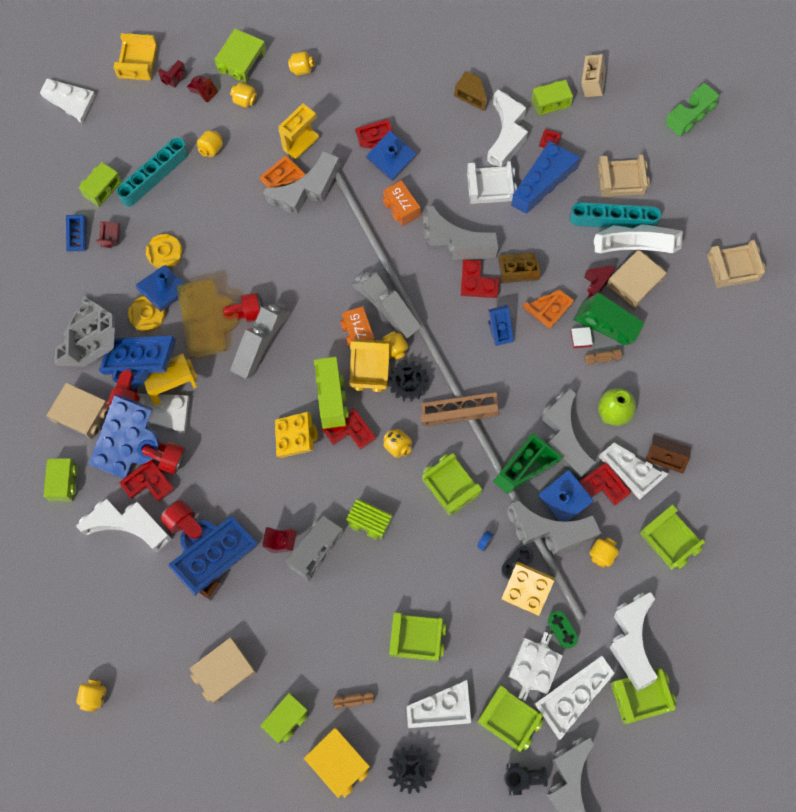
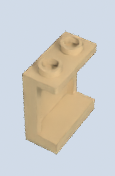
(622, 177)
(736, 264)
(636, 279)
(78, 410)
(221, 670)

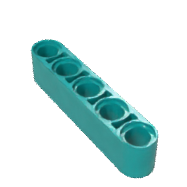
(155, 163)
(606, 211)

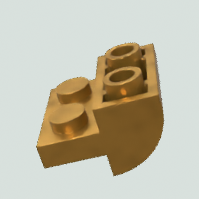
(519, 268)

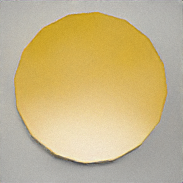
(164, 251)
(145, 315)

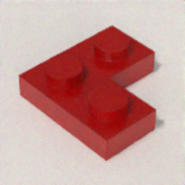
(474, 285)
(355, 428)
(147, 477)
(607, 481)

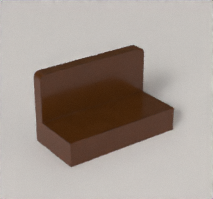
(668, 454)

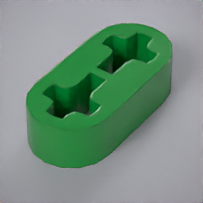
(567, 627)

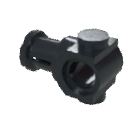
(525, 778)

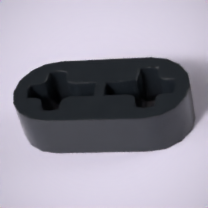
(513, 559)

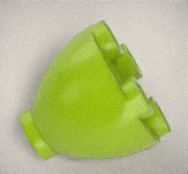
(617, 412)

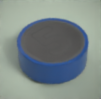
(485, 540)

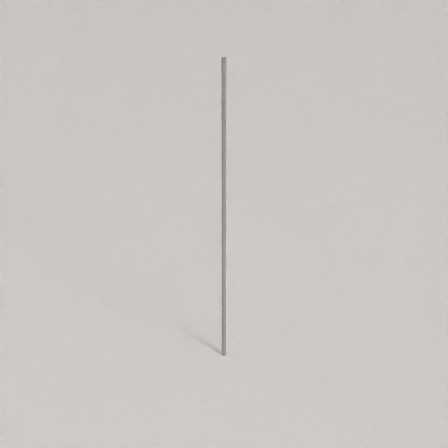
(452, 384)

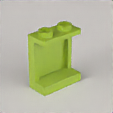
(239, 54)
(450, 484)
(672, 539)
(416, 637)
(645, 703)
(510, 719)

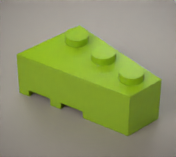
(330, 393)

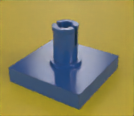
(391, 155)
(160, 288)
(566, 497)

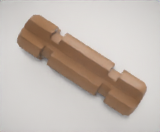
(604, 356)
(353, 700)

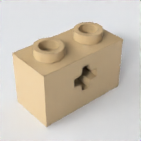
(593, 75)

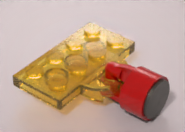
(210, 316)

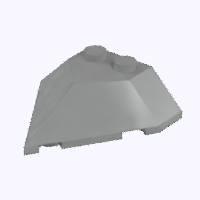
(86, 336)

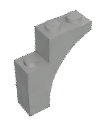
(313, 185)
(460, 242)
(387, 303)
(257, 339)
(564, 441)
(559, 535)
(570, 766)

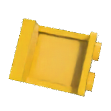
(136, 57)
(297, 132)
(369, 364)
(177, 373)
(337, 763)

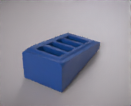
(70, 219)

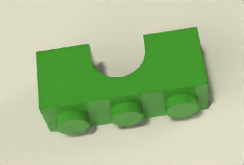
(684, 119)

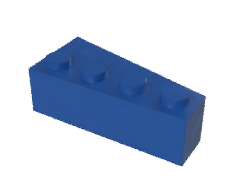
(545, 174)

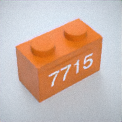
(401, 203)
(356, 325)

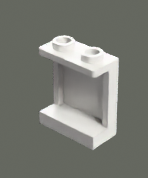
(491, 183)

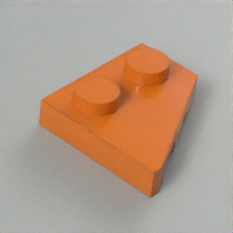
(282, 174)
(549, 308)

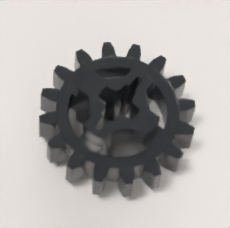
(403, 374)
(417, 777)

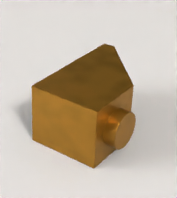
(471, 90)

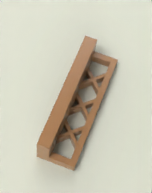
(460, 414)

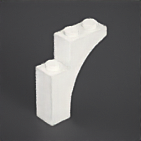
(512, 134)
(640, 238)
(134, 520)
(629, 648)

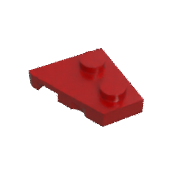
(371, 134)

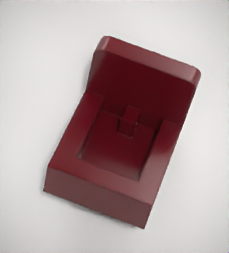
(174, 75)
(204, 87)
(108, 234)

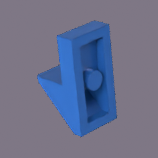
(500, 325)

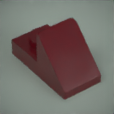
(598, 279)
(279, 540)

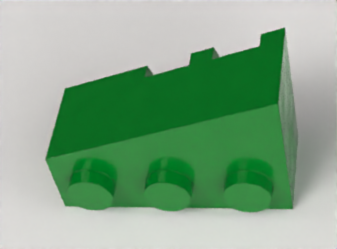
(609, 319)
(528, 463)

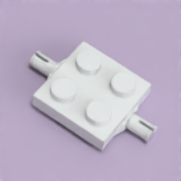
(535, 666)

